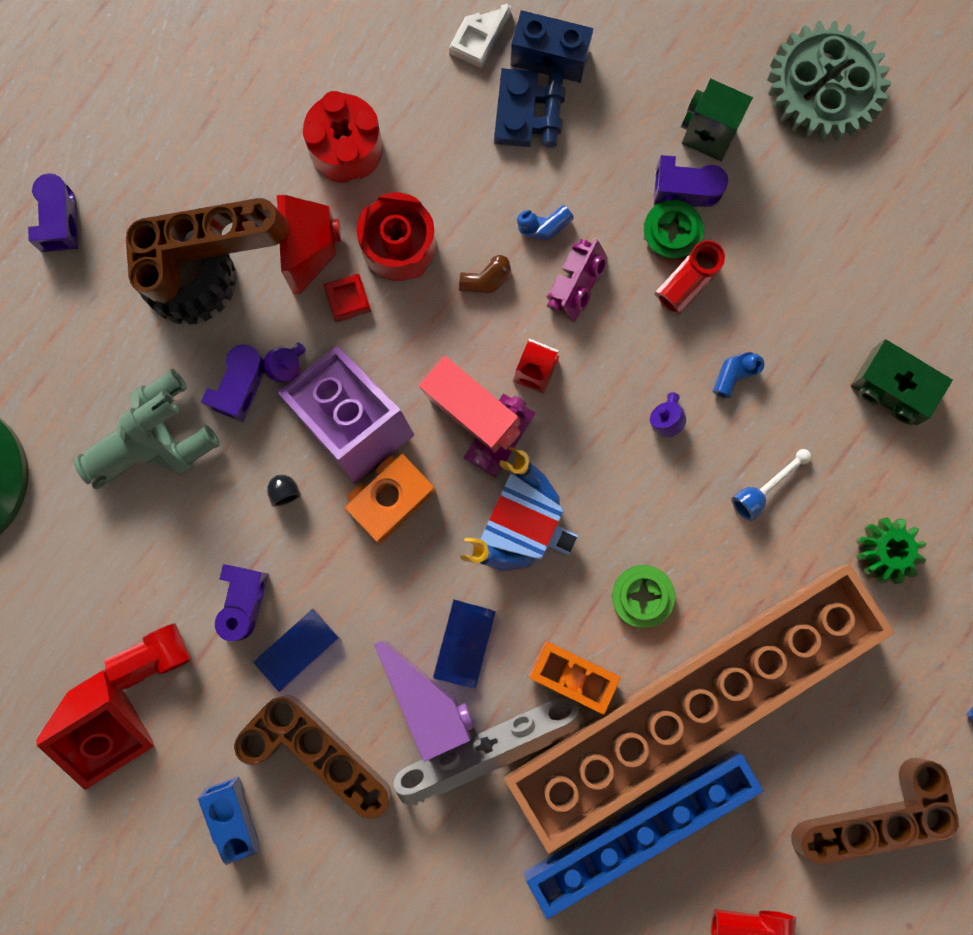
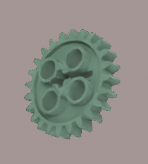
(806, 56)

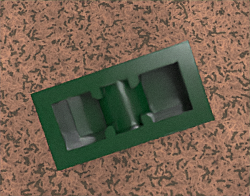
(714, 118)
(920, 383)

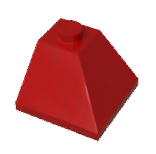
(309, 240)
(94, 732)

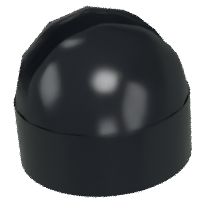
(282, 490)

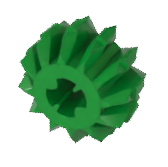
(905, 554)

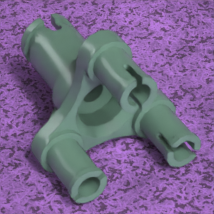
(145, 437)

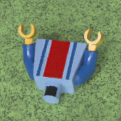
(522, 521)

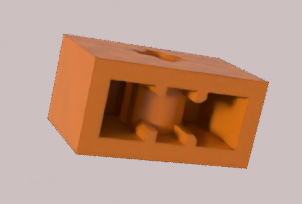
(574, 677)

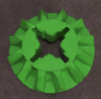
(656, 583)

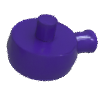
(283, 363)
(669, 417)

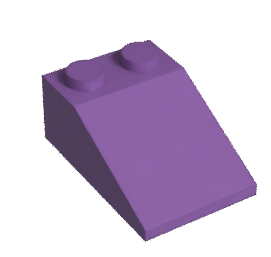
(347, 413)
(427, 707)

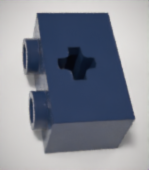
(550, 46)

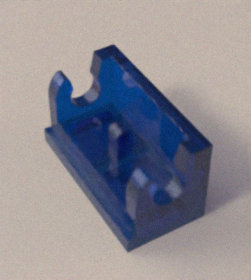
(464, 644)

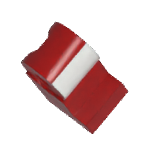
(536, 366)

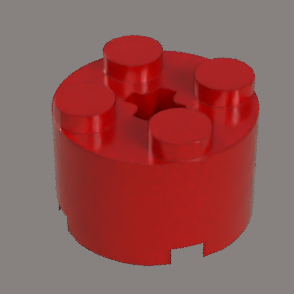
(343, 137)
(378, 227)

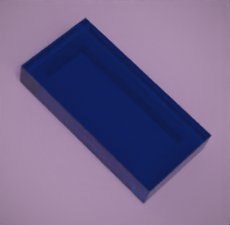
(296, 650)

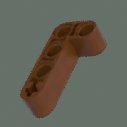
(254, 226)
(320, 762)
(873, 821)

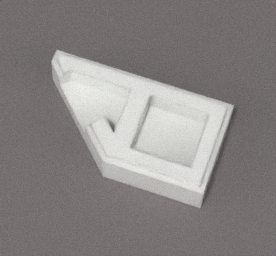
(478, 35)

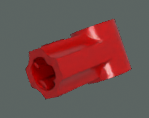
(690, 278)
(157, 653)
(741, 923)

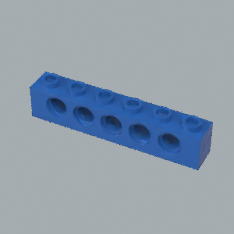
(642, 833)

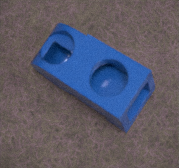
(229, 820)

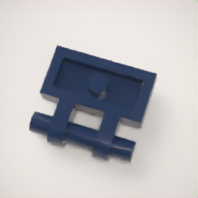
(516, 108)

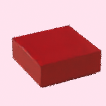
(347, 297)

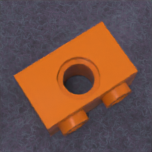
(382, 520)

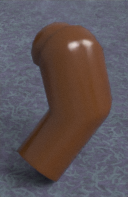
(489, 279)

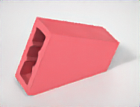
(471, 405)

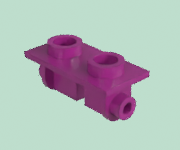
(586, 264)
(486, 459)

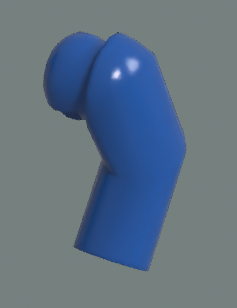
(543, 228)
(735, 369)

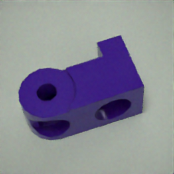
(690, 185)
(55, 214)
(238, 384)
(241, 603)

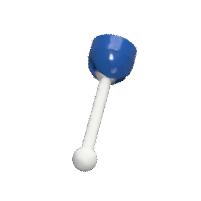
(752, 501)

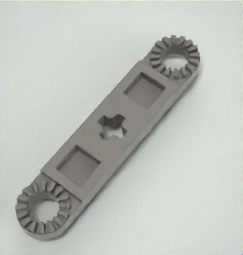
(509, 742)

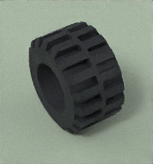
(200, 296)

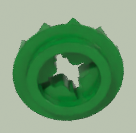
(688, 222)

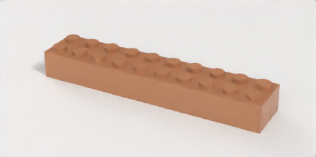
(697, 706)

